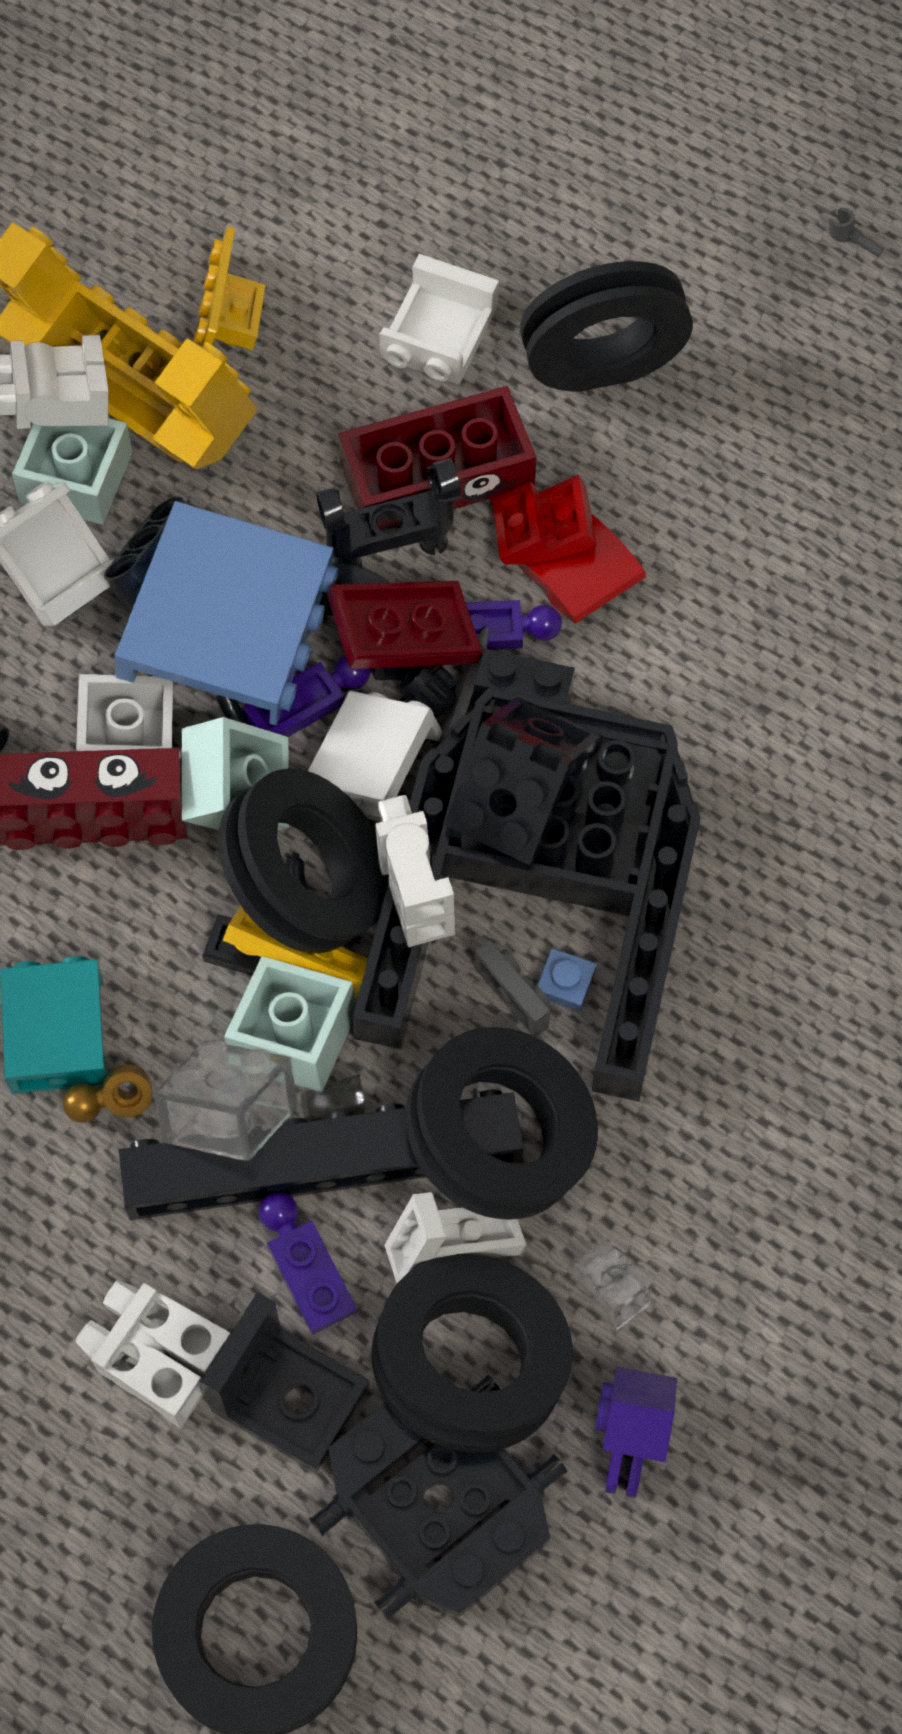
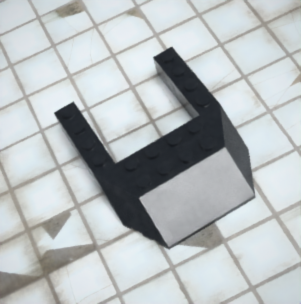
(612, 845)

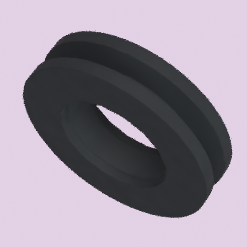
(597, 296)
(265, 883)
(460, 1165)
(456, 1415)
(210, 1569)

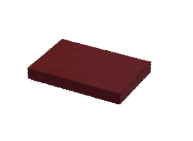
(404, 624)

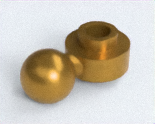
(84, 1102)

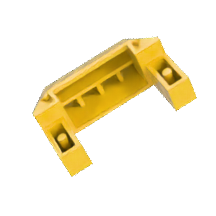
(174, 393)

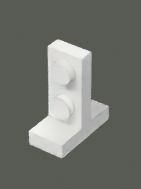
(434, 1233)

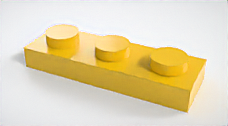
(254, 941)

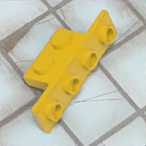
(229, 302)

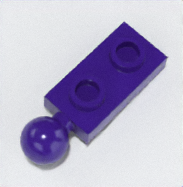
(508, 625)
(315, 697)
(305, 1264)

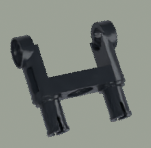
(423, 517)

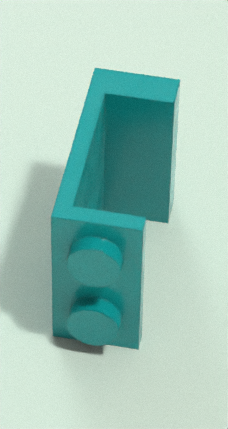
(52, 1025)

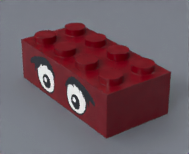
(476, 432)
(91, 798)

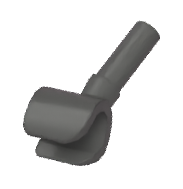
(846, 231)

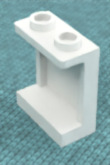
(440, 320)
(52, 554)
(373, 747)

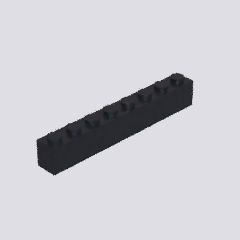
(303, 1158)

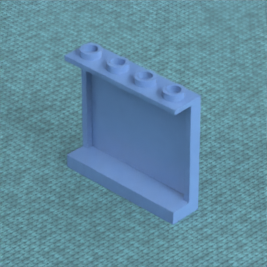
(227, 609)

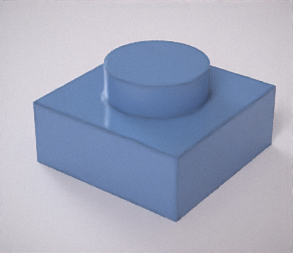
(567, 979)

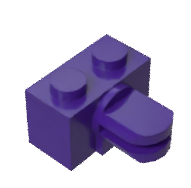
(636, 1422)

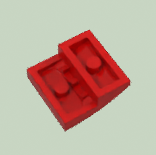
(543, 523)
(588, 578)

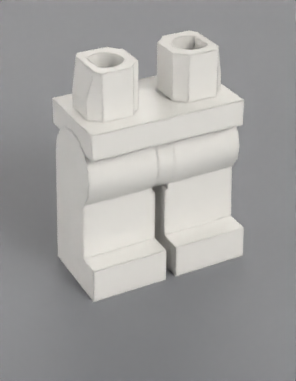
(55, 384)
(403, 853)
(138, 1346)

